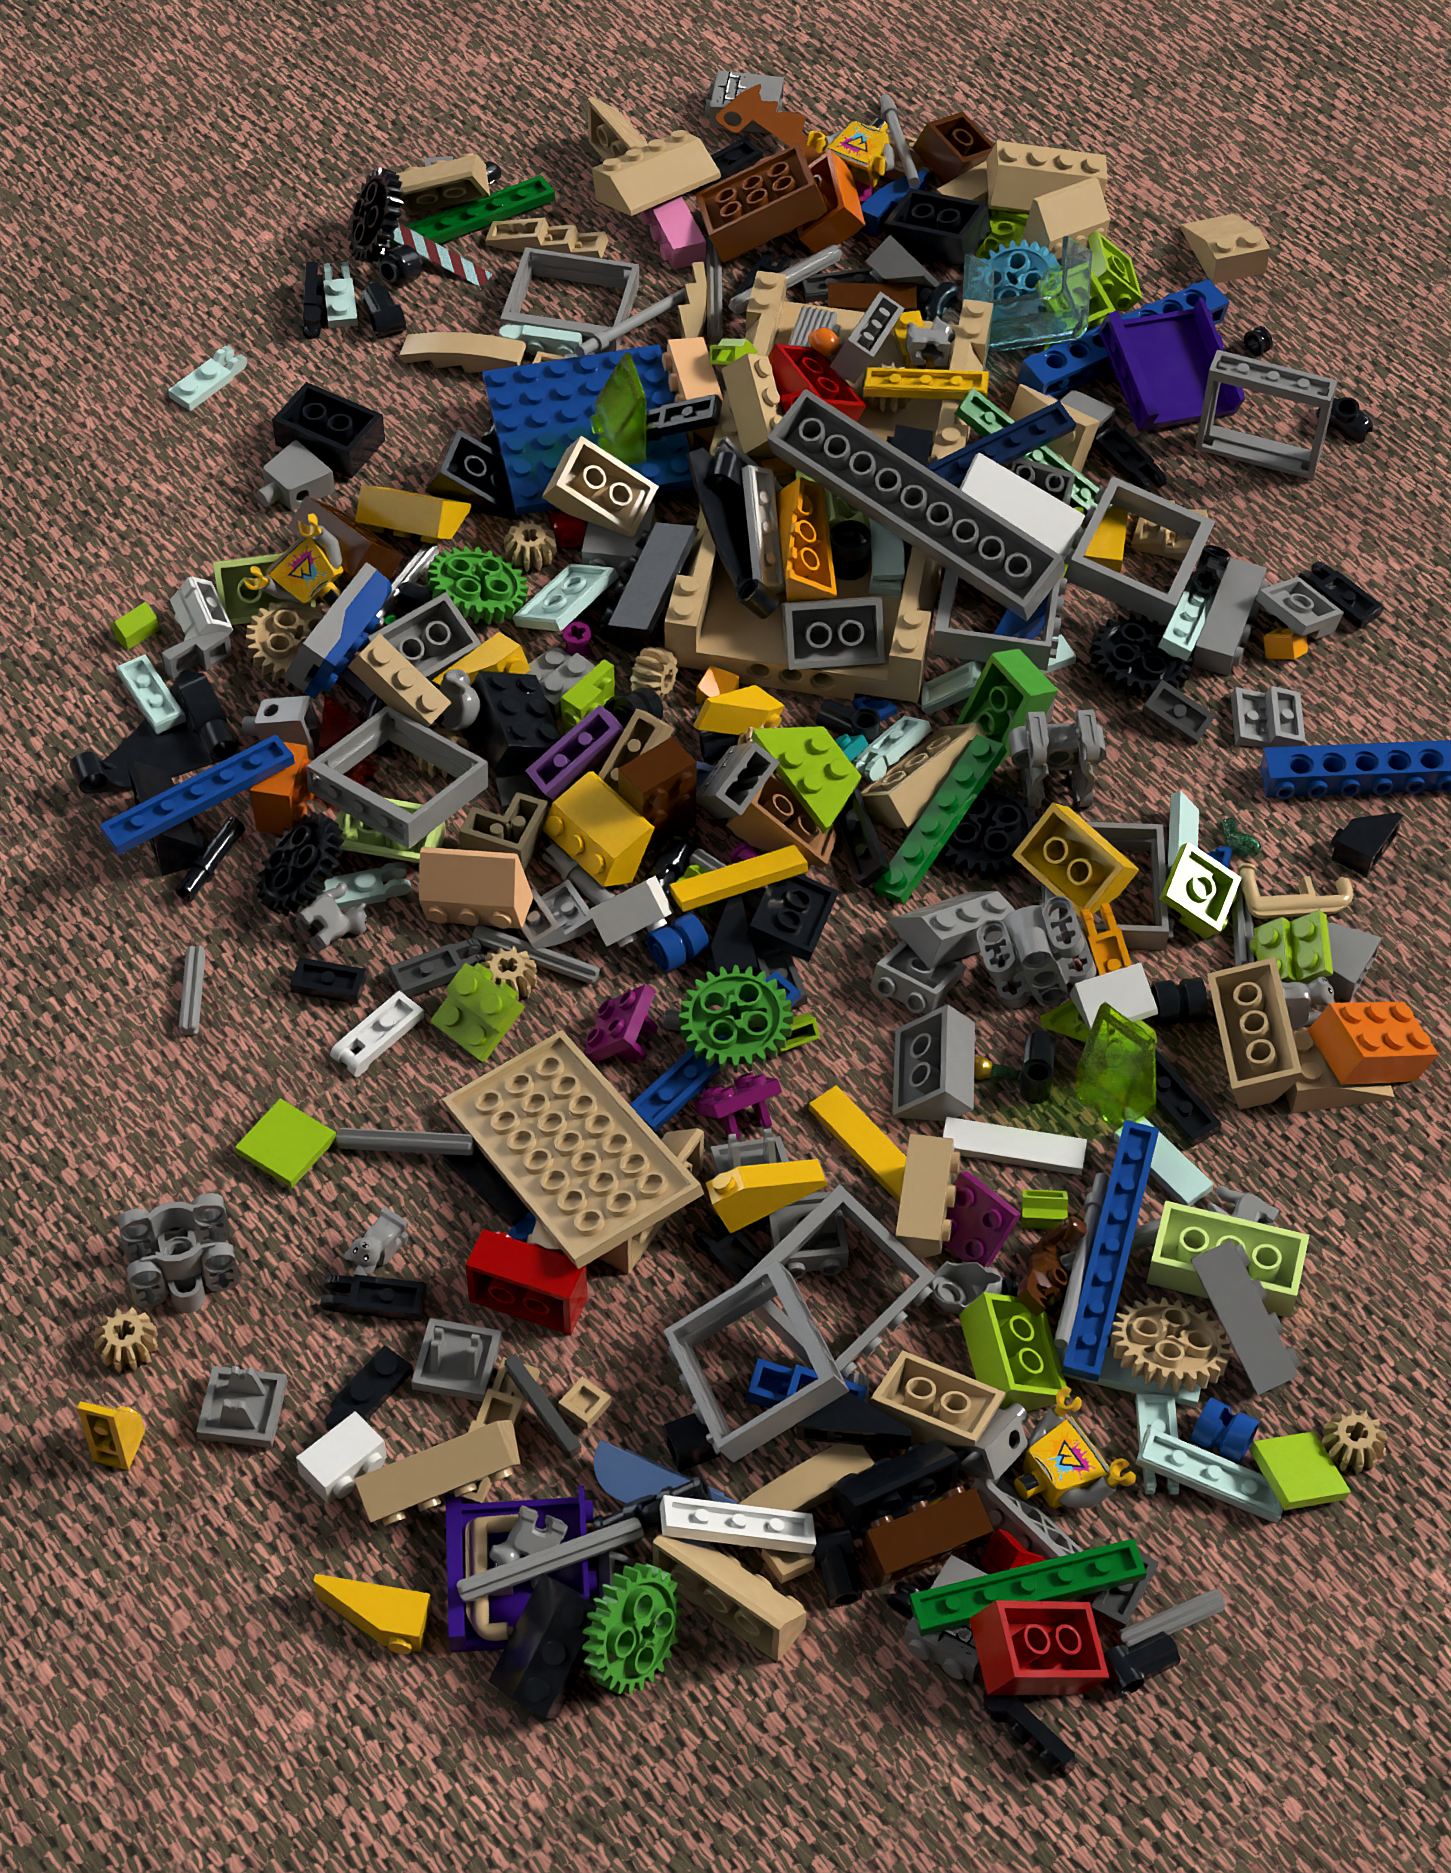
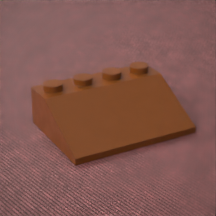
(760, 203)

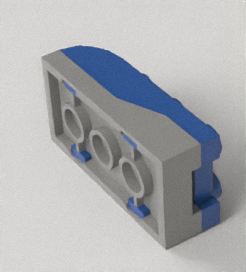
(339, 633)

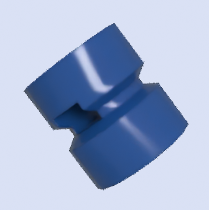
(680, 941)
(1224, 1430)

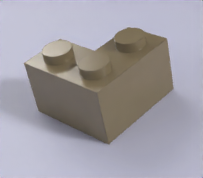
(514, 832)

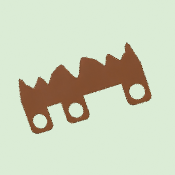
(783, 125)

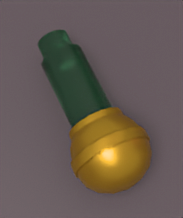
(984, 1069)

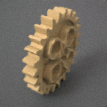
(278, 635)
(1170, 1344)

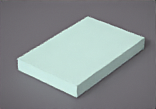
(565, 597)

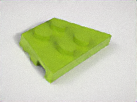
(811, 769)

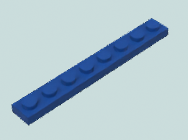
(1110, 1251)

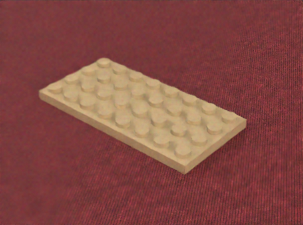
(572, 1148)

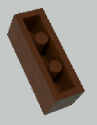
(861, 295)

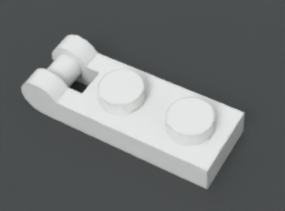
(377, 1033)

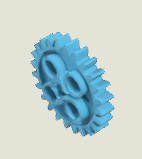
(1019, 281)

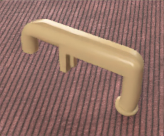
(1295, 904)
(477, 1561)

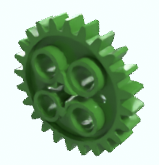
(478, 584)
(744, 1044)
(633, 1628)

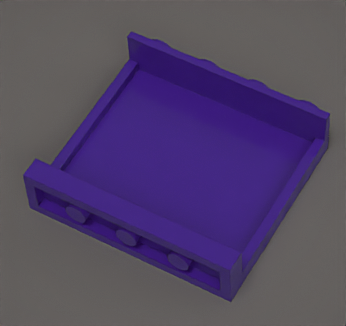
(1166, 365)
(508, 1608)

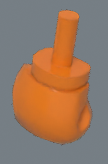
(825, 341)

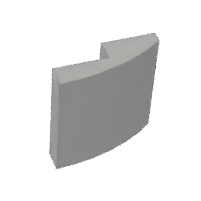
(1267, 718)
(557, 917)

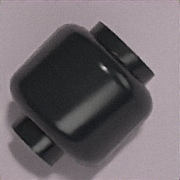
(400, 265)

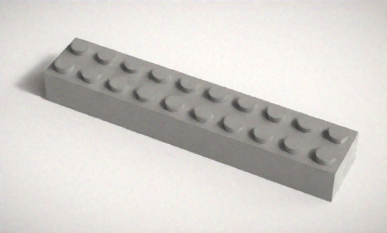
(916, 505)

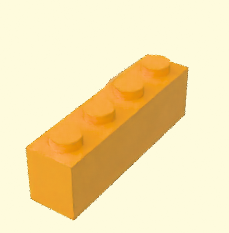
(805, 542)

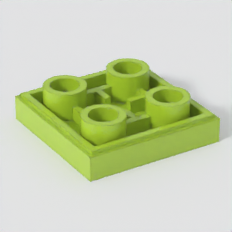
(285, 1143)
(1299, 1470)

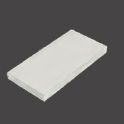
(1022, 504)

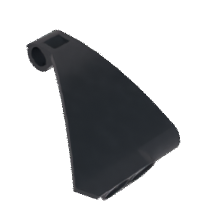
(722, 501)
(179, 750)

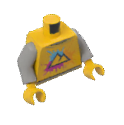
(860, 147)
(304, 568)
(1066, 1464)

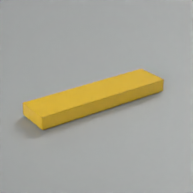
(923, 383)
(738, 878)
(861, 1139)

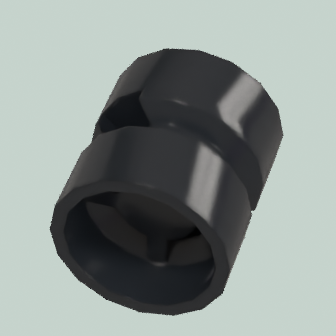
(850, 549)
(625, 704)
(1180, 1001)

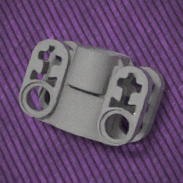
(1058, 747)
(1036, 953)
(181, 1257)

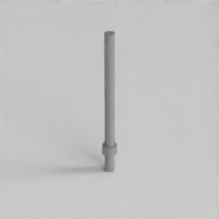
(890, 115)
(600, 339)
(1093, 1209)

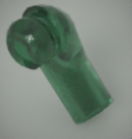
(1239, 842)

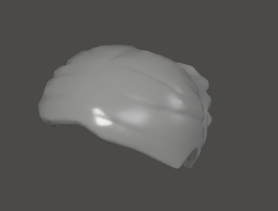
(464, 699)
(961, 1283)

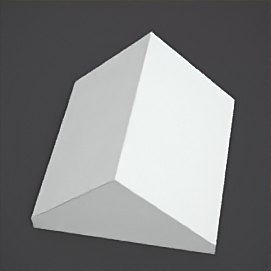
(1122, 989)

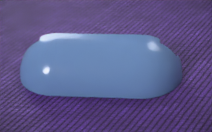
(633, 1476)

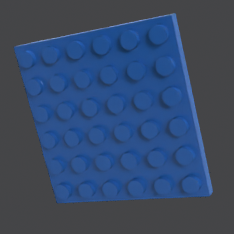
(549, 406)

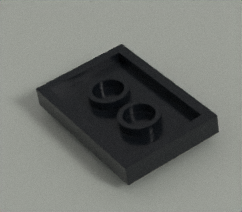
(793, 915)

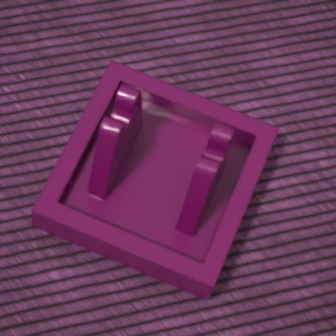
(619, 1026)
(744, 1092)
(978, 1221)

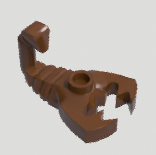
(1046, 1280)

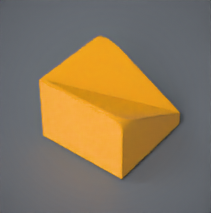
(1284, 644)
(716, 683)

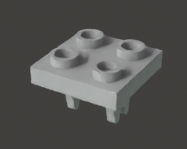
(747, 1153)
(456, 1359)
(242, 1406)

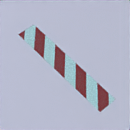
(441, 256)

